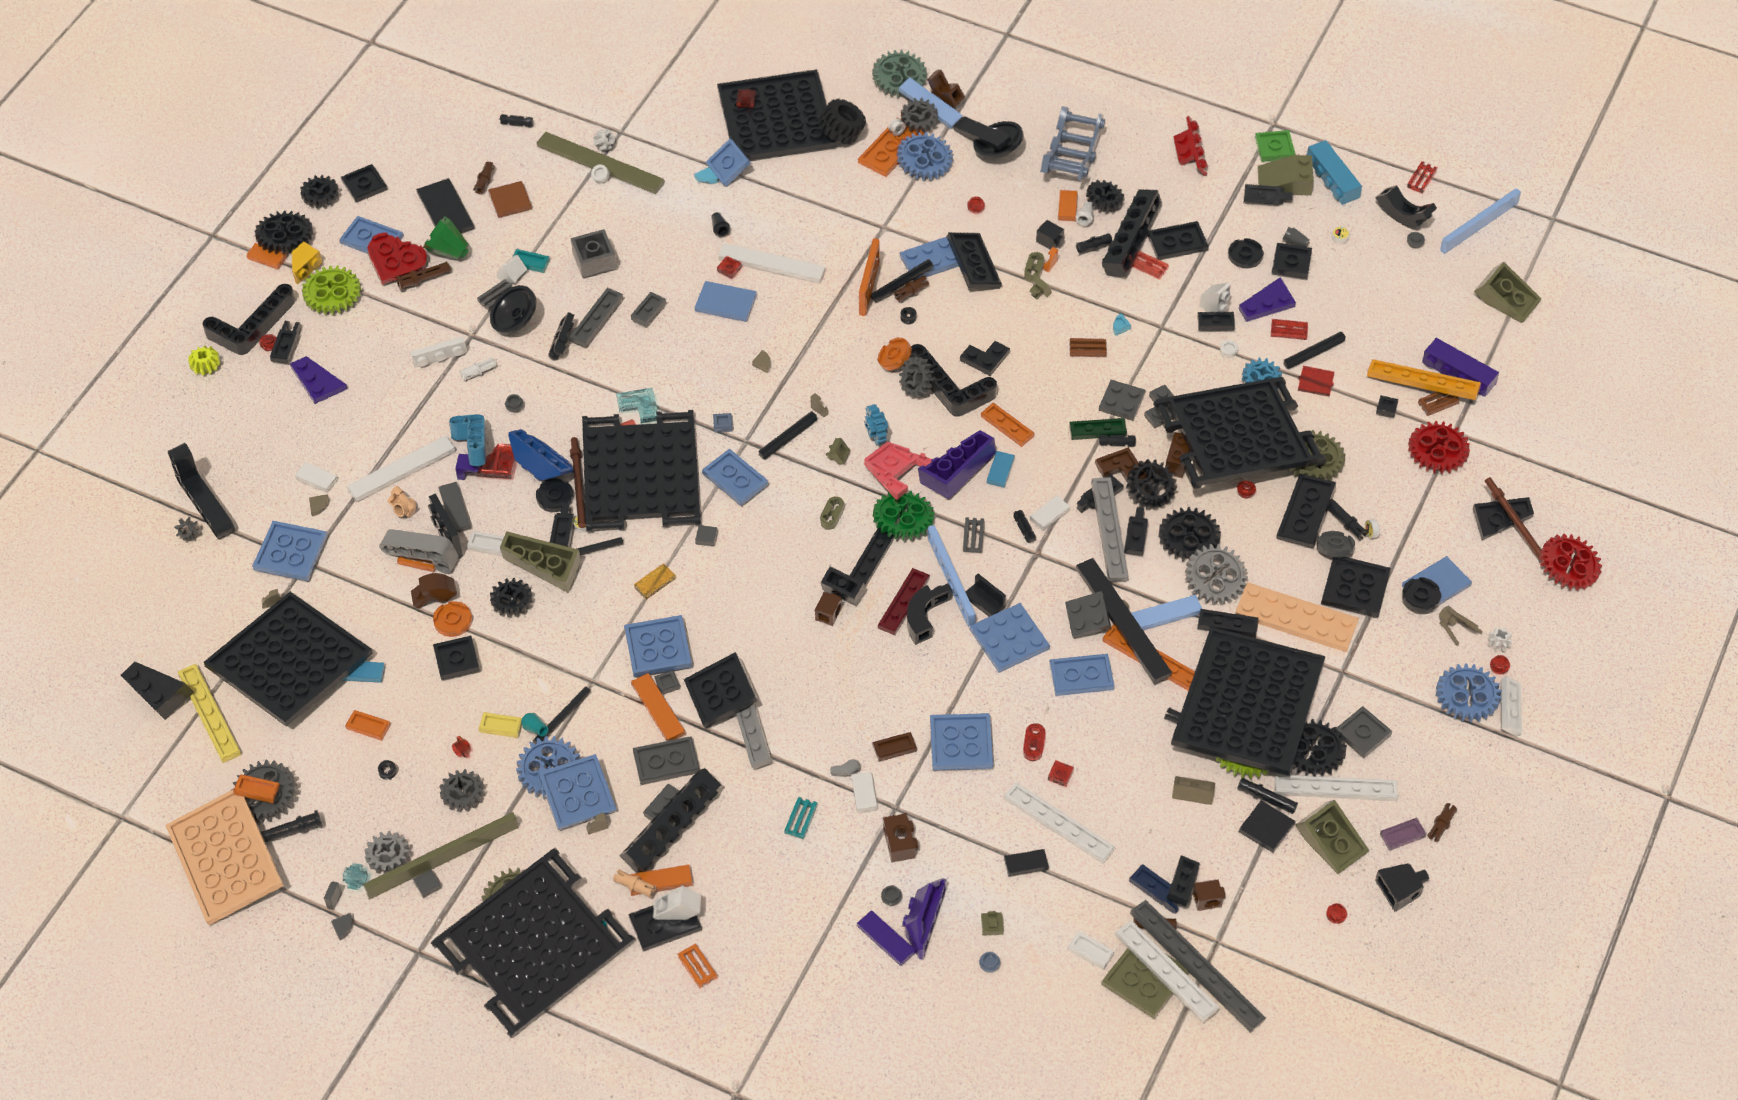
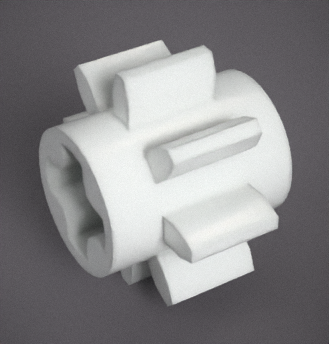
(604, 139)
(1500, 639)

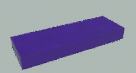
(886, 938)

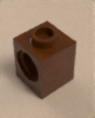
(828, 608)
(1208, 895)

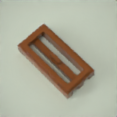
(1088, 344)
(1438, 405)

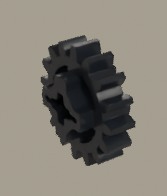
(319, 191)
(1104, 195)
(502, 601)

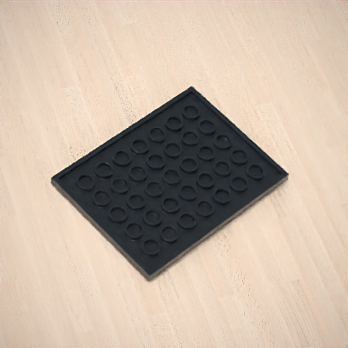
(1248, 701)

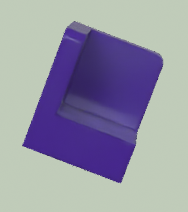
(463, 467)

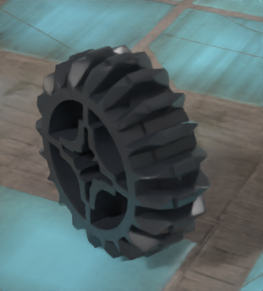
(1152, 470)

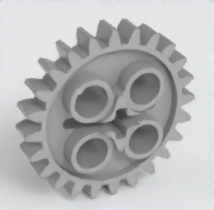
(1204, 561)

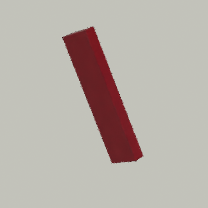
(897, 610)

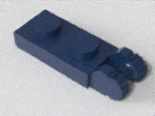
(1153, 886)

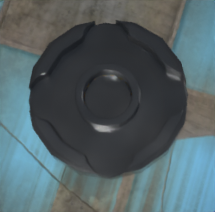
(1245, 253)
(552, 495)
(1421, 594)

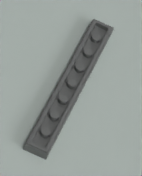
(1198, 966)

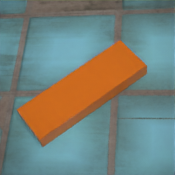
(1007, 424)
(666, 878)

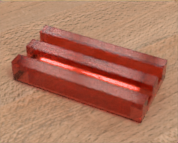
(1427, 168)
(1147, 266)
(1289, 329)

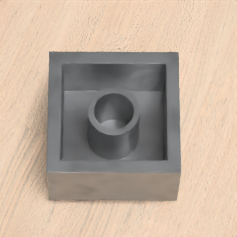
(593, 253)

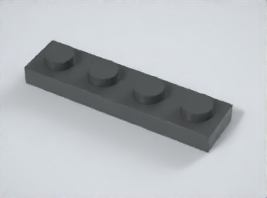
(596, 317)

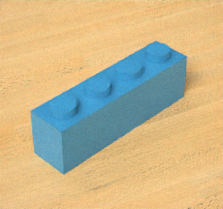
(1334, 172)

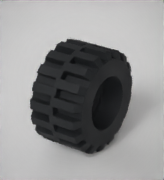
(842, 121)

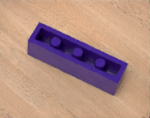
(1458, 364)

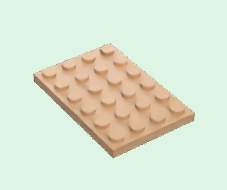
(224, 856)

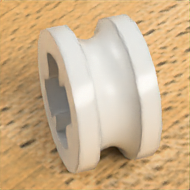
(896, 127)

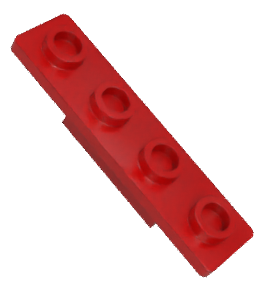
(1189, 146)

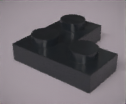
(985, 361)

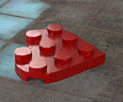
(394, 257)

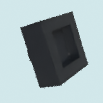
(1387, 406)

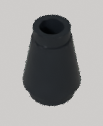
(720, 225)

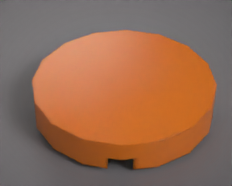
(894, 354)
(452, 619)

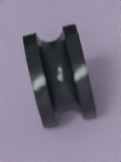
(908, 320)
(392, 772)

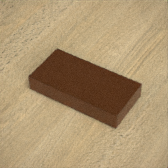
(894, 746)

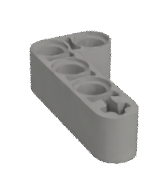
(421, 546)

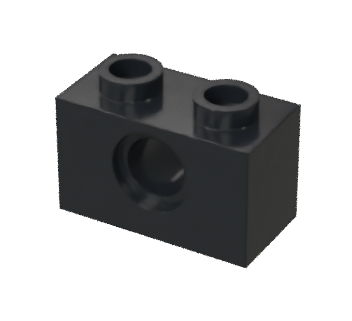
(843, 585)

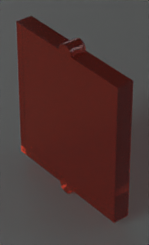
(1316, 381)

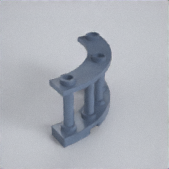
(1051, 160)

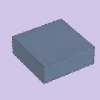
(722, 422)

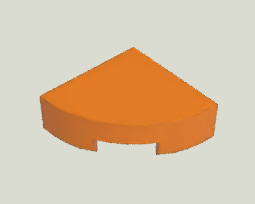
(1052, 260)

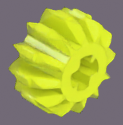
(204, 360)

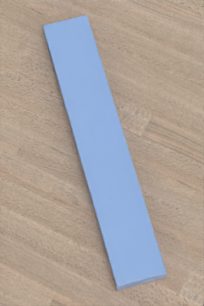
(1480, 221)
(951, 575)

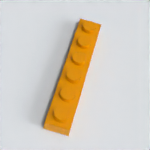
(1423, 379)

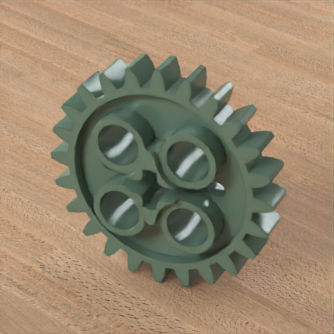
(895, 69)

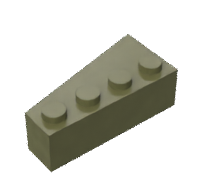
(542, 558)

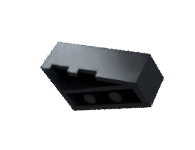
(157, 689)

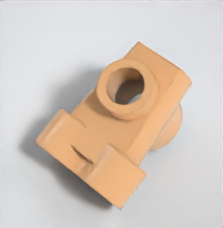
(401, 503)

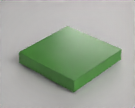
(1274, 145)

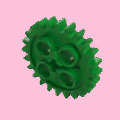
(903, 516)

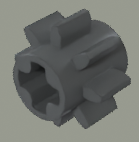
(182, 531)

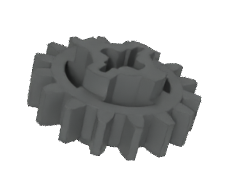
(919, 115)
(916, 377)
(471, 787)

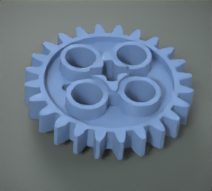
(924, 156)
(1486, 692)
(560, 755)

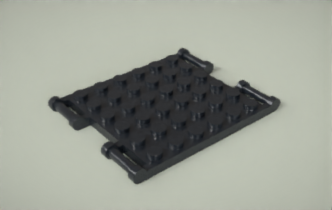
(1239, 431)
(640, 471)
(533, 941)

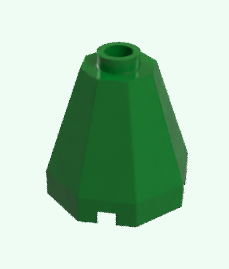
(447, 240)

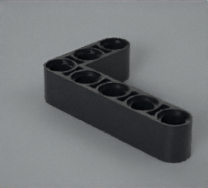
(245, 337)
(956, 401)
(198, 492)

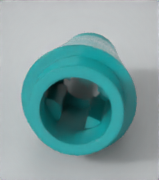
(532, 723)

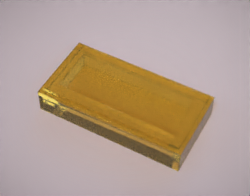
(654, 581)

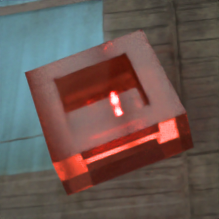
(746, 98)
(729, 267)
(1060, 773)

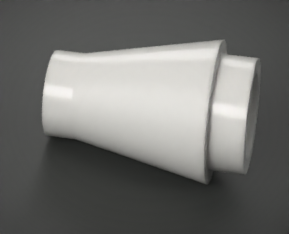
(1085, 214)

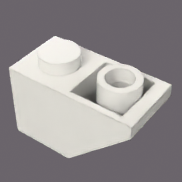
(1216, 298)
(677, 904)

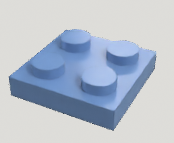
(728, 162)

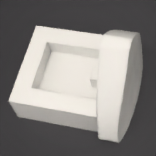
(511, 270)

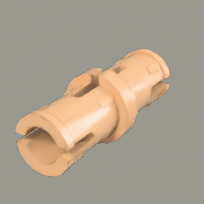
(634, 883)

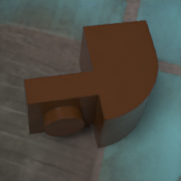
(949, 93)
(433, 586)

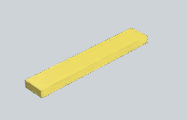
(210, 714)

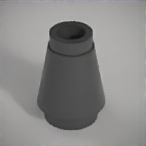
(1295, 237)

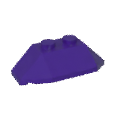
(923, 915)

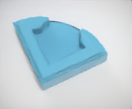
(706, 175)
(1120, 325)

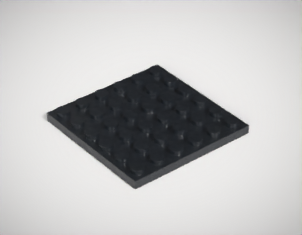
(782, 116)
(288, 658)

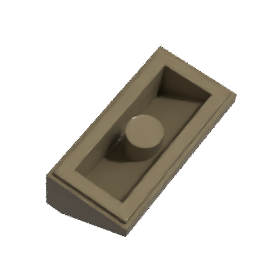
(1193, 790)

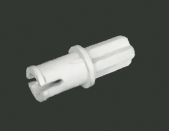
(477, 368)

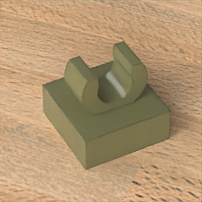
(1039, 288)
(838, 451)
(992, 923)

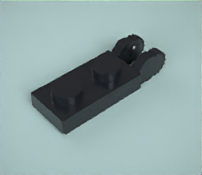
(561, 338)
(285, 343)

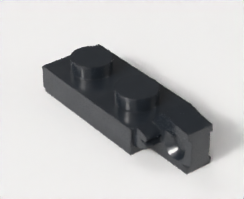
(1266, 194)
(1087, 499)
(562, 526)
(1136, 533)

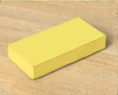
(500, 725)

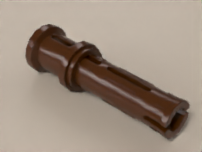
(414, 277)

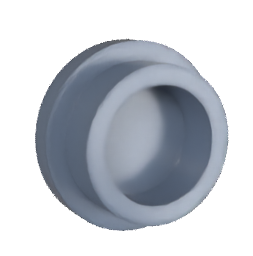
(989, 962)

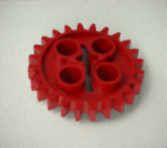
(1439, 447)
(1557, 557)

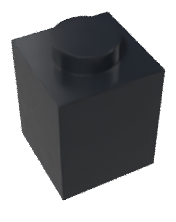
(1050, 235)

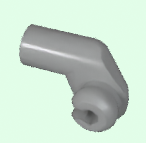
(845, 769)

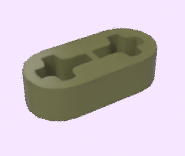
(1035, 267)
(828, 511)

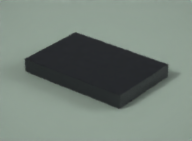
(1177, 240)
(656, 932)

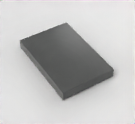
(666, 760)

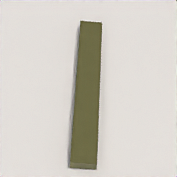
(592, 158)
(441, 855)

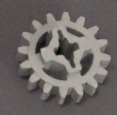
(387, 851)

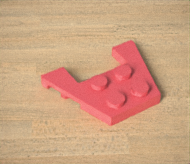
(891, 462)

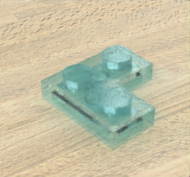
(641, 400)

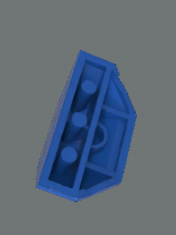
(537, 456)

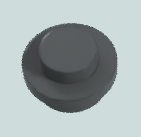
(1415, 240)
(514, 403)
(891, 895)

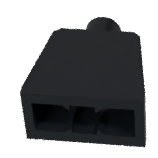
(1401, 884)

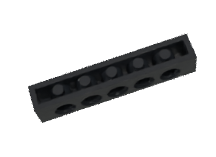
(1131, 232)
(634, 854)

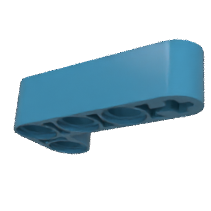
(473, 429)

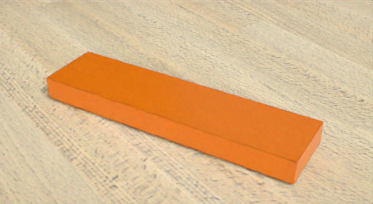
(657, 707)

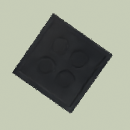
(1356, 586)
(720, 690)

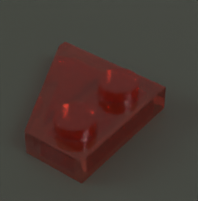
(498, 463)

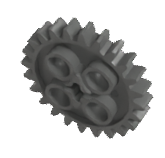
(282, 776)

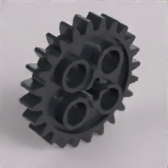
(272, 237)
(1178, 534)
(1323, 756)

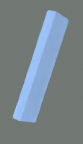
(946, 114)
(1168, 612)

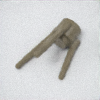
(1451, 617)

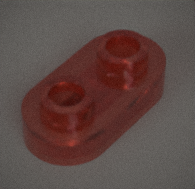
(1034, 740)

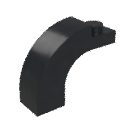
(1402, 210)
(919, 605)

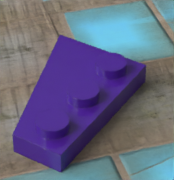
(1267, 301)
(316, 380)

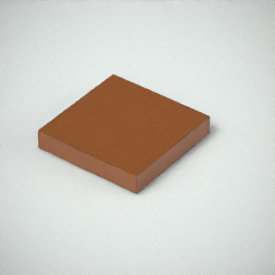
(509, 199)

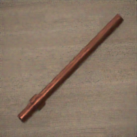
(575, 455)
(1498, 494)

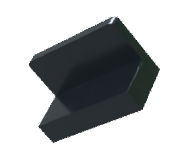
(986, 596)

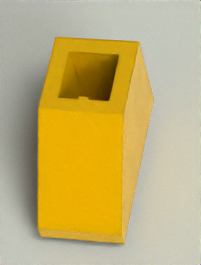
(304, 261)

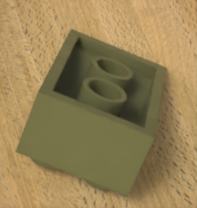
(1291, 173)
(1508, 293)
(1332, 836)

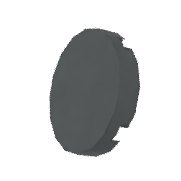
(1335, 544)

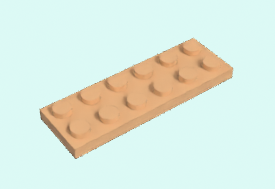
(1298, 617)

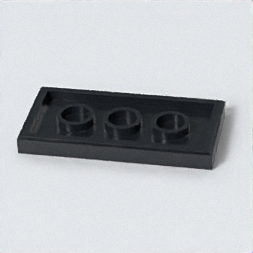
(442, 200)
(974, 260)
(1306, 510)

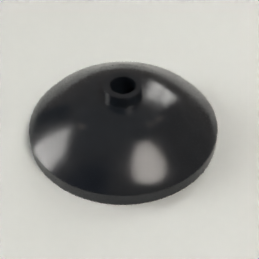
(1007, 127)
(513, 309)

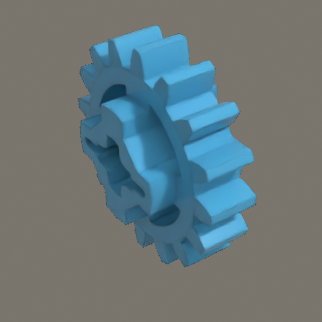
(1260, 371)
(876, 424)

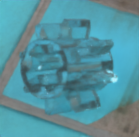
(355, 876)

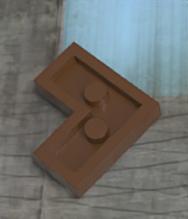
(1118, 461)

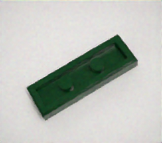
(1094, 428)

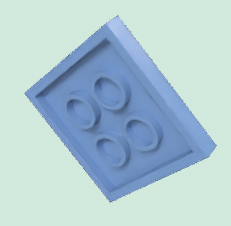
(290, 550)
(1009, 637)
(657, 646)
(961, 741)
(576, 791)

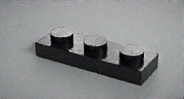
(1229, 622)
(1183, 881)

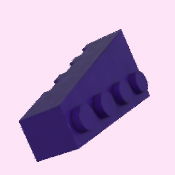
(958, 465)

